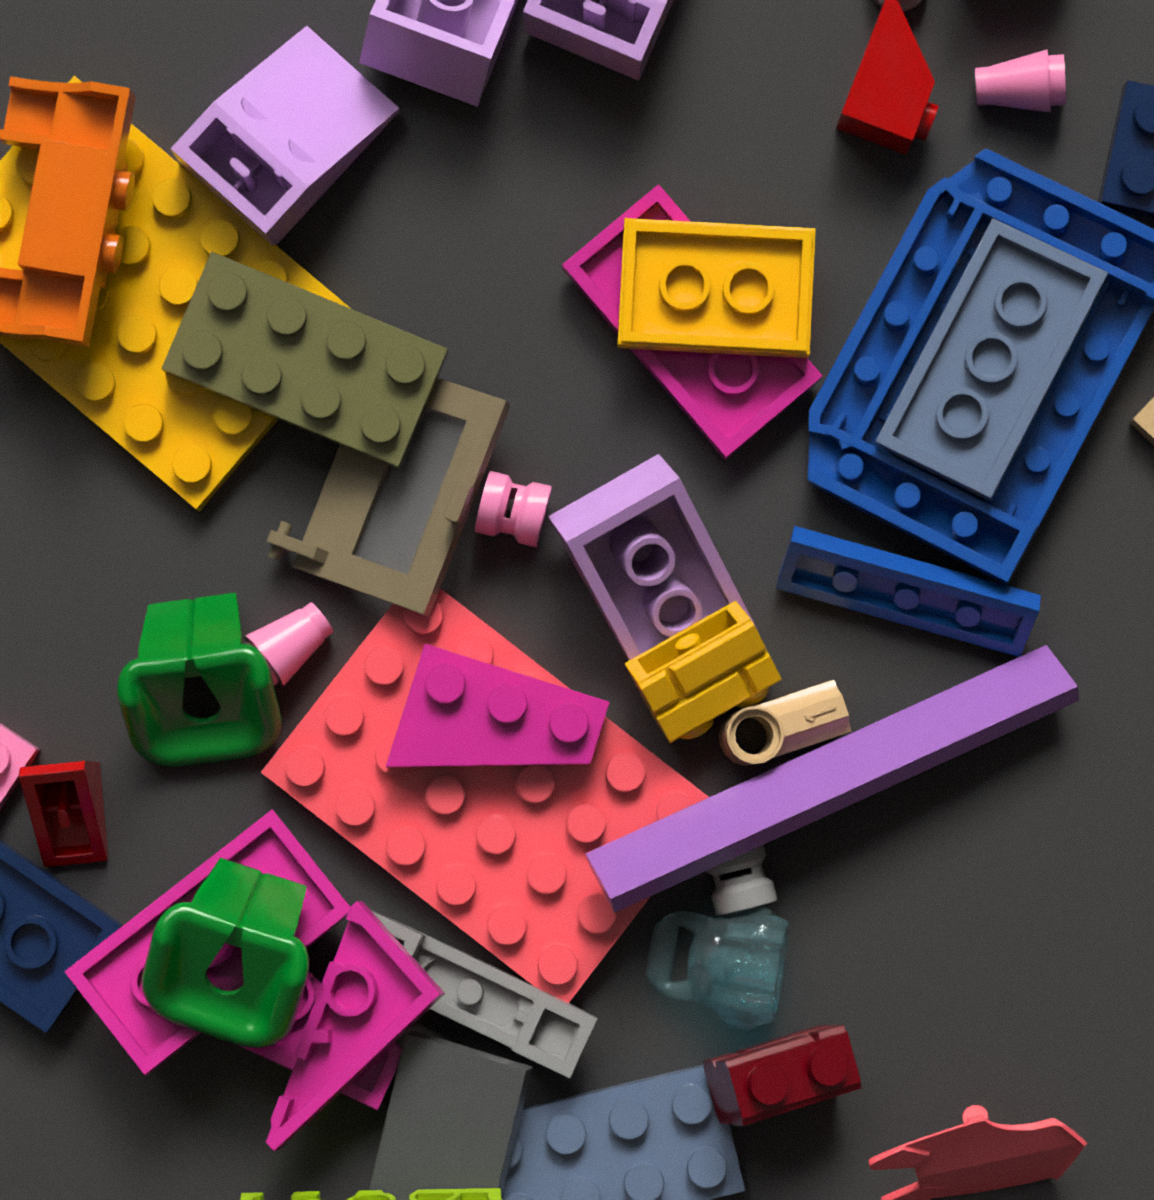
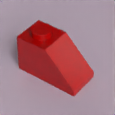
(891, 87)

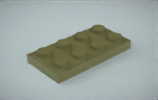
(305, 360)

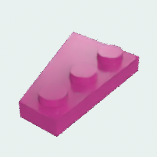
(491, 716)

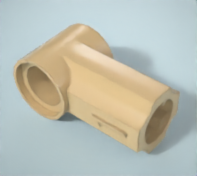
(789, 723)

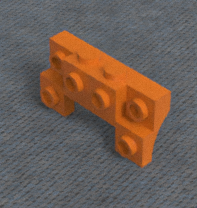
(71, 207)

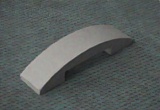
(499, 1002)

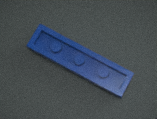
(908, 591)

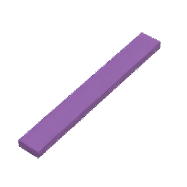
(831, 777)

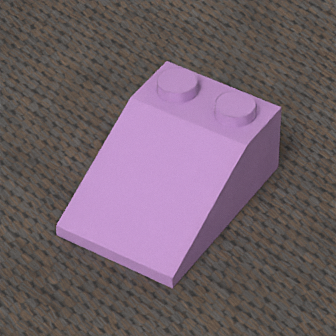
(438, 42)
(645, 556)

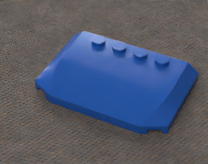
(899, 324)

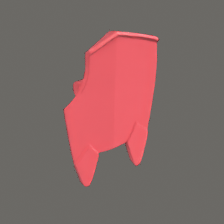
(982, 1156)

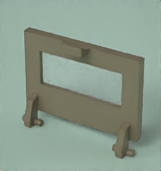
(396, 527)

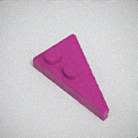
(365, 1006)

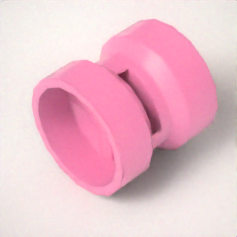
(527, 511)

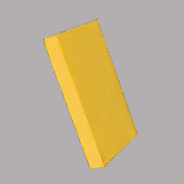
(716, 288)

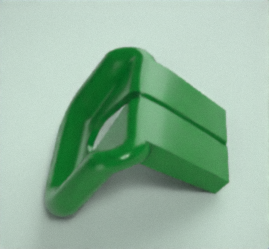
(192, 641)
(245, 911)

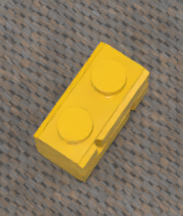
(704, 673)

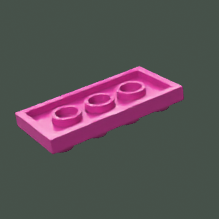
(720, 393)
(114, 969)

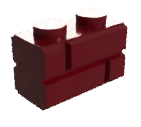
(782, 1074)

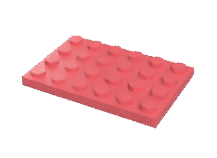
(484, 842)

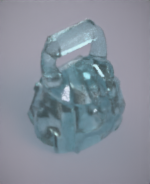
(731, 963)

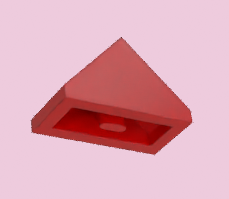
(66, 811)

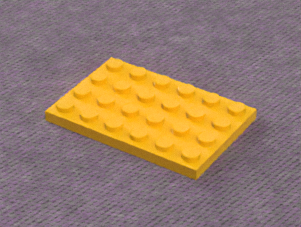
(118, 382)

